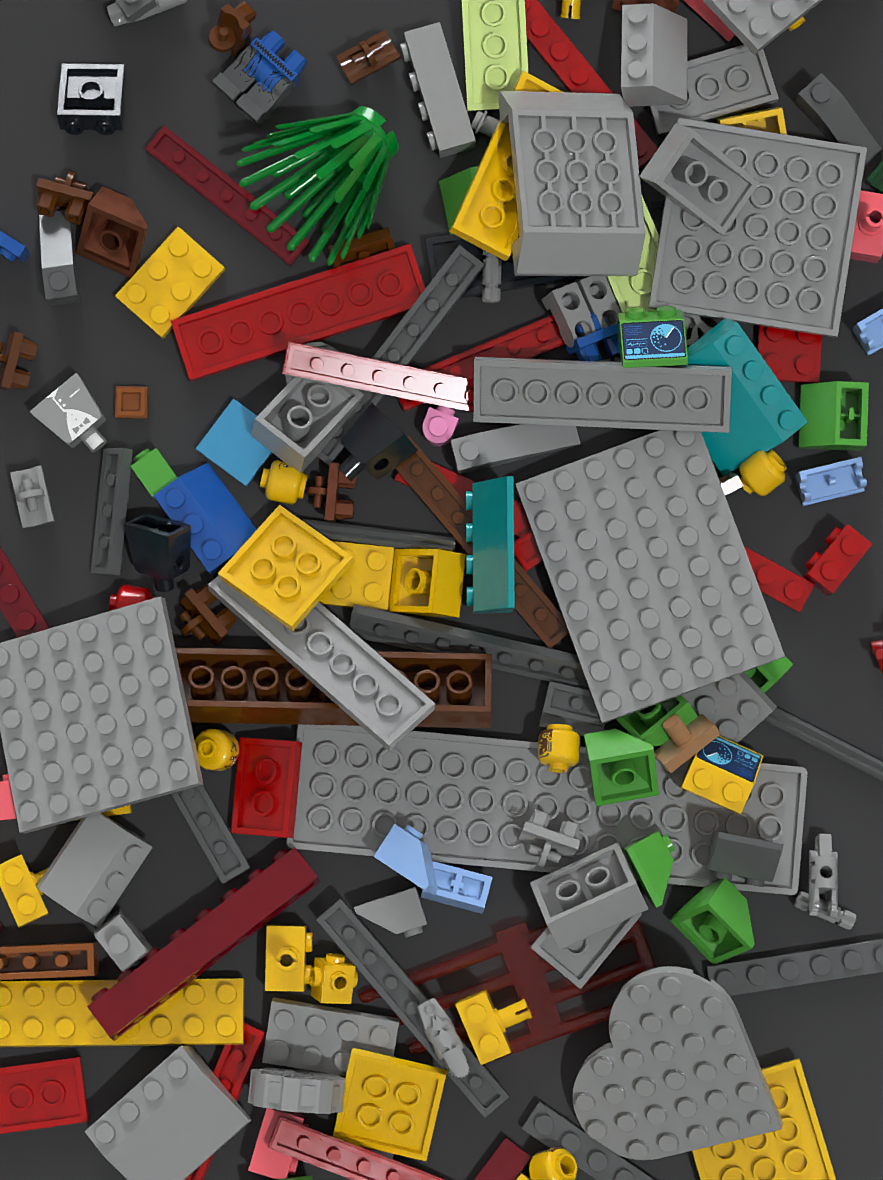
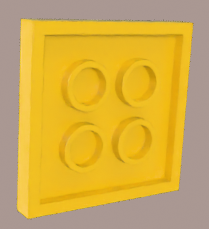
(286, 567)
(390, 1104)

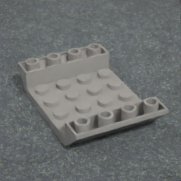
(574, 184)

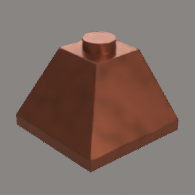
(113, 232)

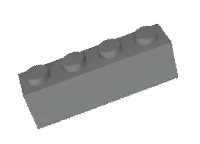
(439, 89)

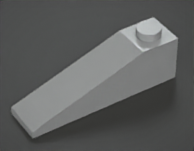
(510, 445)

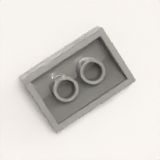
(653, 56)
(94, 867)
(588, 896)

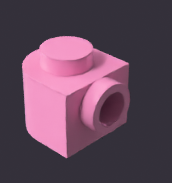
(439, 425)

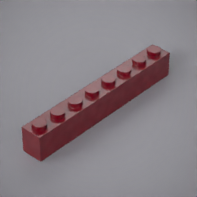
(202, 944)

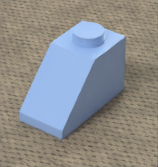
(408, 856)

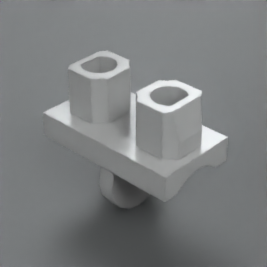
(32, 497)
(547, 843)

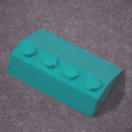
(760, 406)
(491, 546)

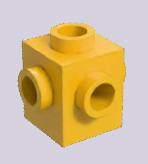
(333, 979)

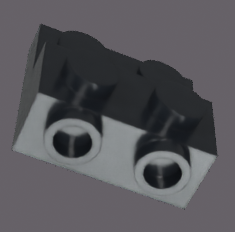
(91, 98)

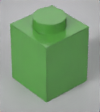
(153, 471)

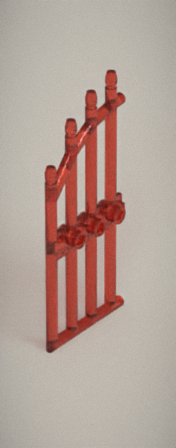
(530, 984)

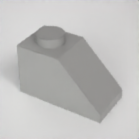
(396, 912)

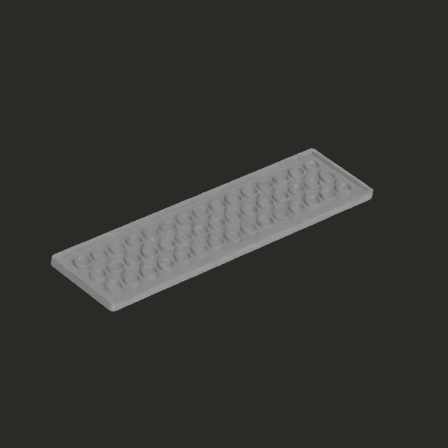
(479, 791)

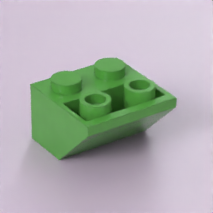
(834, 415)

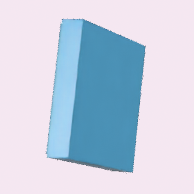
(232, 446)

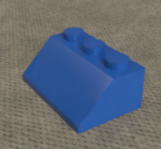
(215, 517)

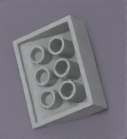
(169, 1121)

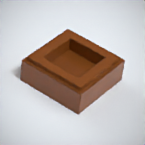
(131, 402)

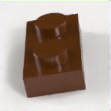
(366, 246)

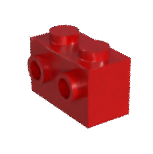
(837, 560)

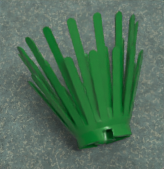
(353, 161)

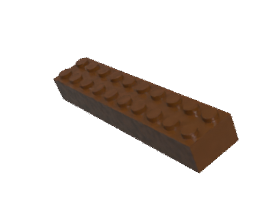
(267, 689)

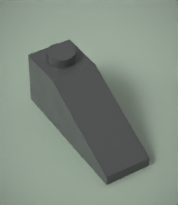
(834, 116)
(59, 260)

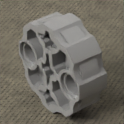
(297, 1090)

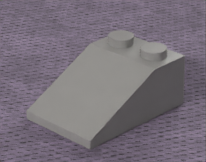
(699, 178)
(304, 419)

